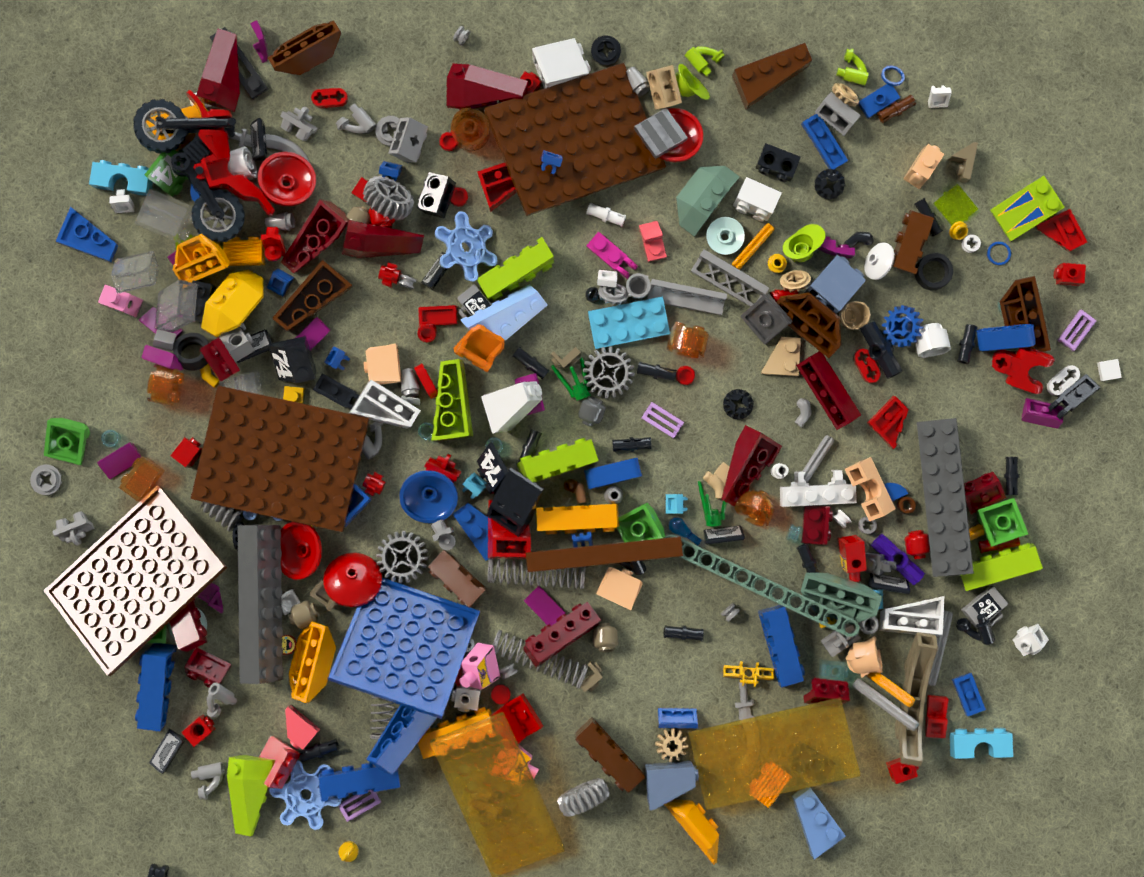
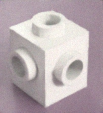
(1030, 640)
(466, 704)

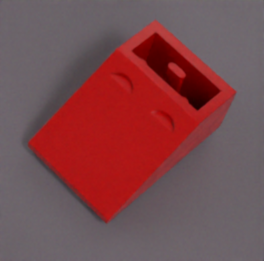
(506, 545)

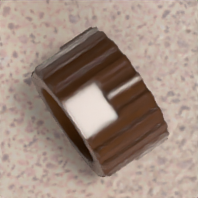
(912, 505)

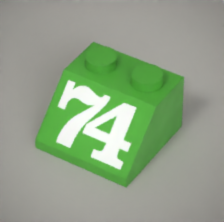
(163, 175)

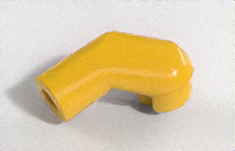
(208, 377)

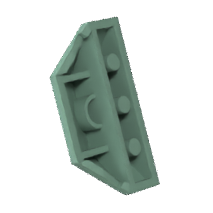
(703, 195)
(841, 595)

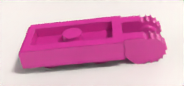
(610, 254)

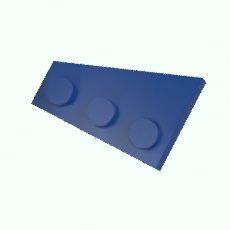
(85, 237)
(475, 526)

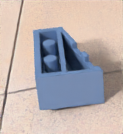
(817, 824)

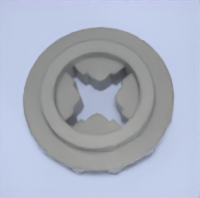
(382, 128)
(620, 294)
(37, 480)

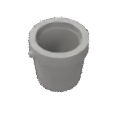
(638, 285)

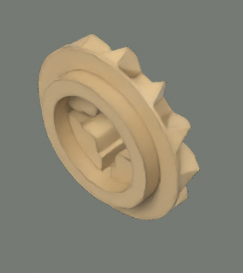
(845, 94)
(802, 278)

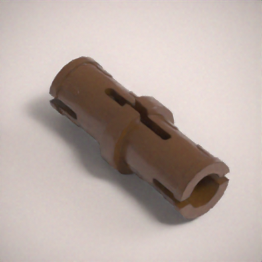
(896, 109)

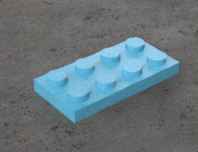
(628, 322)

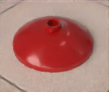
(694, 132)
(288, 168)
(300, 550)
(355, 589)

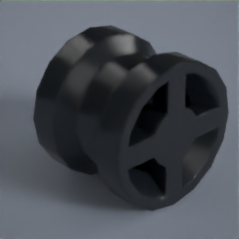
(158, 871)

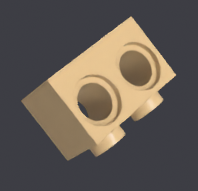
(664, 87)

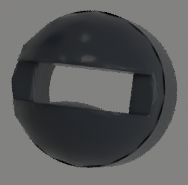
(596, 297)

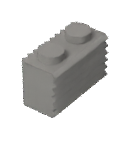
(837, 113)

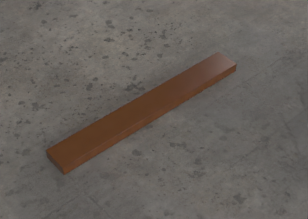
(604, 554)

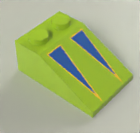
(1027, 208)

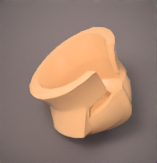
(864, 657)

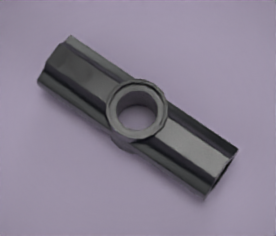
(881, 350)

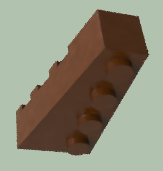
(609, 755)

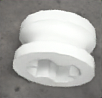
(975, 239)
(841, 518)

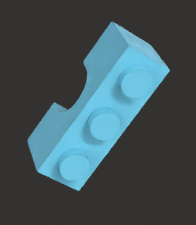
(105, 175)
(998, 741)

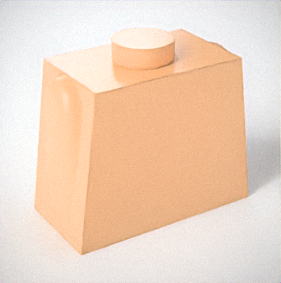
(924, 166)
(383, 364)
(620, 587)

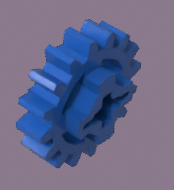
(902, 326)

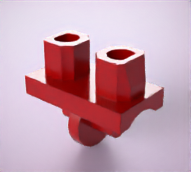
(273, 244)
(443, 466)

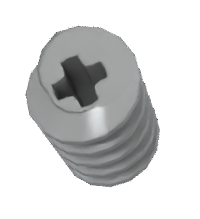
(224, 514)

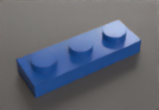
(824, 142)

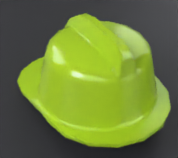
(689, 84)
(804, 242)

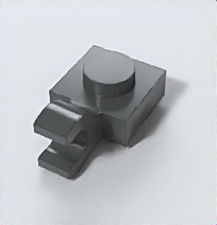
(877, 565)

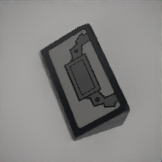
(258, 140)
(434, 274)
(260, 344)
(723, 534)
(889, 583)
(167, 751)

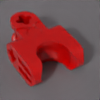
(1018, 365)

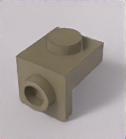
(570, 359)
(320, 594)
(592, 681)

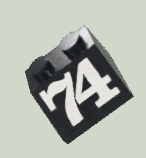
(293, 360)
(492, 468)

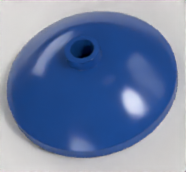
(425, 505)

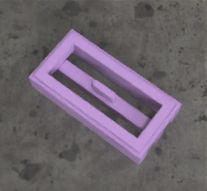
(1067, 342)
(676, 429)
(344, 811)

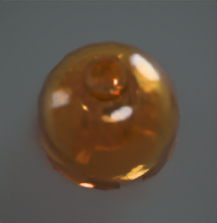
(756, 506)

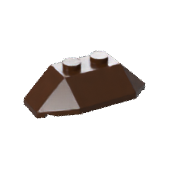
(306, 49)
(1023, 306)
(813, 321)

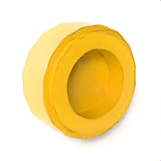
(348, 851)

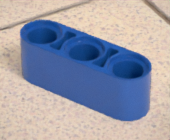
(1006, 337)
(612, 473)

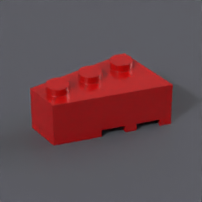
(496, 185)

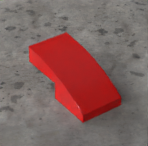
(936, 718)

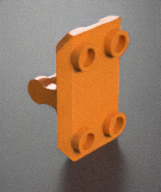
(480, 347)

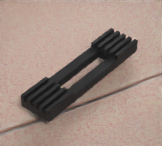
(254, 85)

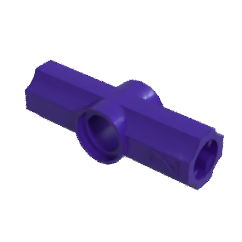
(906, 568)

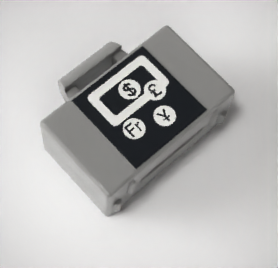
(472, 301)
(988, 603)

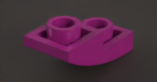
(829, 247)
(315, 332)

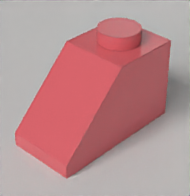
(299, 728)

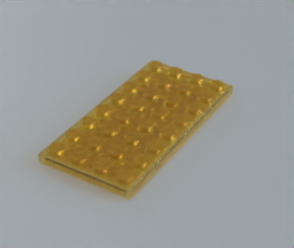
(774, 753)
(497, 795)

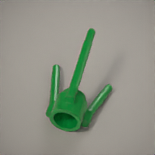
(580, 390)
(712, 516)

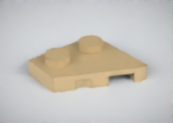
(784, 358)

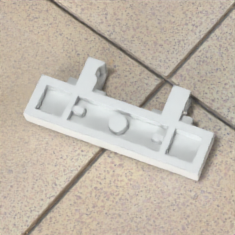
(803, 494)

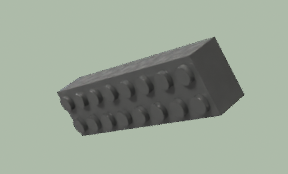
(945, 498)
(260, 604)

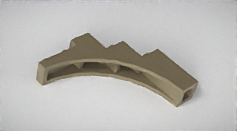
(917, 674)

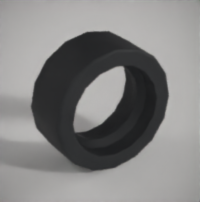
(948, 267)
(185, 341)

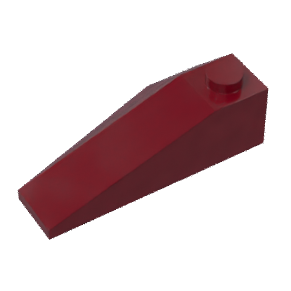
(221, 75)
(475, 85)
(317, 233)
(370, 240)
(750, 456)

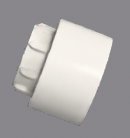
(242, 163)
(933, 341)

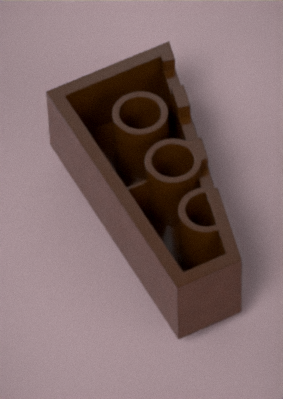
(768, 74)
(312, 295)

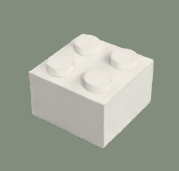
(756, 199)

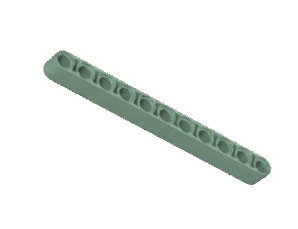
(770, 586)

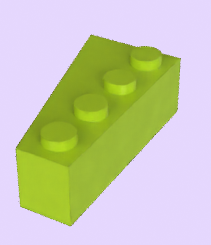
(516, 270)
(452, 411)
(558, 461)
(1003, 566)

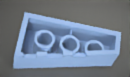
(509, 314)

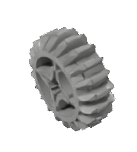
(388, 197)
(600, 358)
(389, 546)
(583, 797)

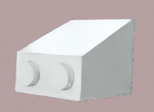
(560, 62)
(510, 405)

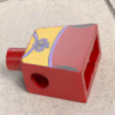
(852, 549)

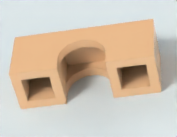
(877, 498)

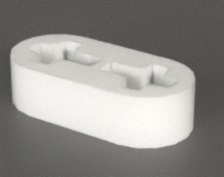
(1059, 377)

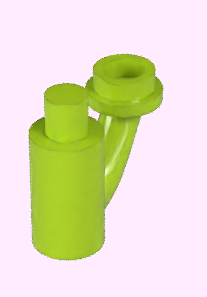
(695, 57)
(853, 75)

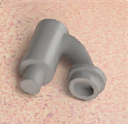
(365, 122)
(372, 449)
(220, 693)
(204, 772)

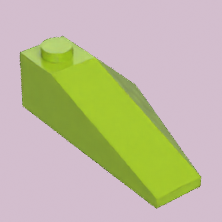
(247, 790)

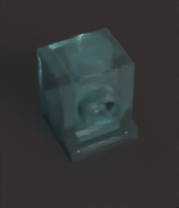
(826, 667)

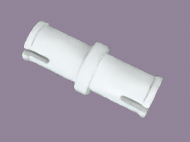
(606, 214)
(783, 468)

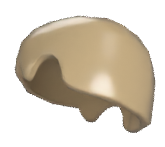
(854, 315)

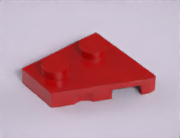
(1063, 230)
(889, 421)

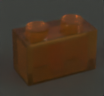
(141, 478)

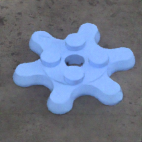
(473, 238)
(296, 804)

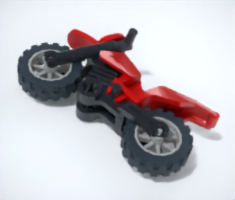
(204, 160)

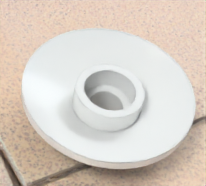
(879, 261)

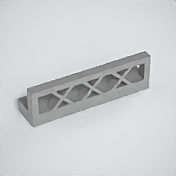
(732, 272)
(688, 297)

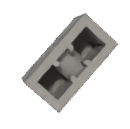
(408, 140)

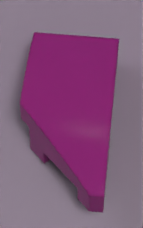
(261, 46)
(212, 596)

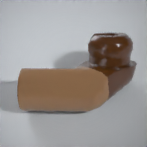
(576, 488)

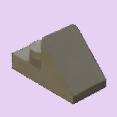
(966, 157)

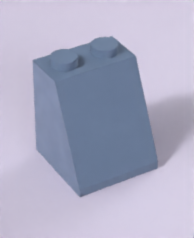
(836, 284)
(669, 781)

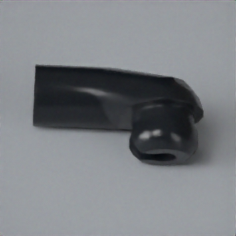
(865, 237)

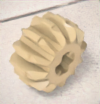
(665, 748)

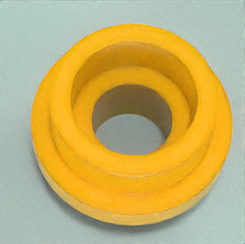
(958, 230)
(777, 269)

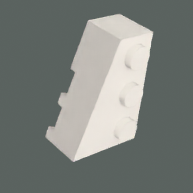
(384, 406)
(914, 617)

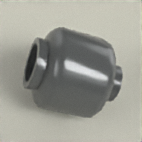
(591, 411)

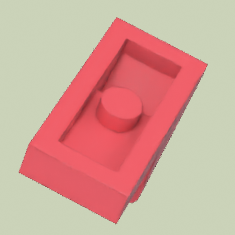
(652, 241)

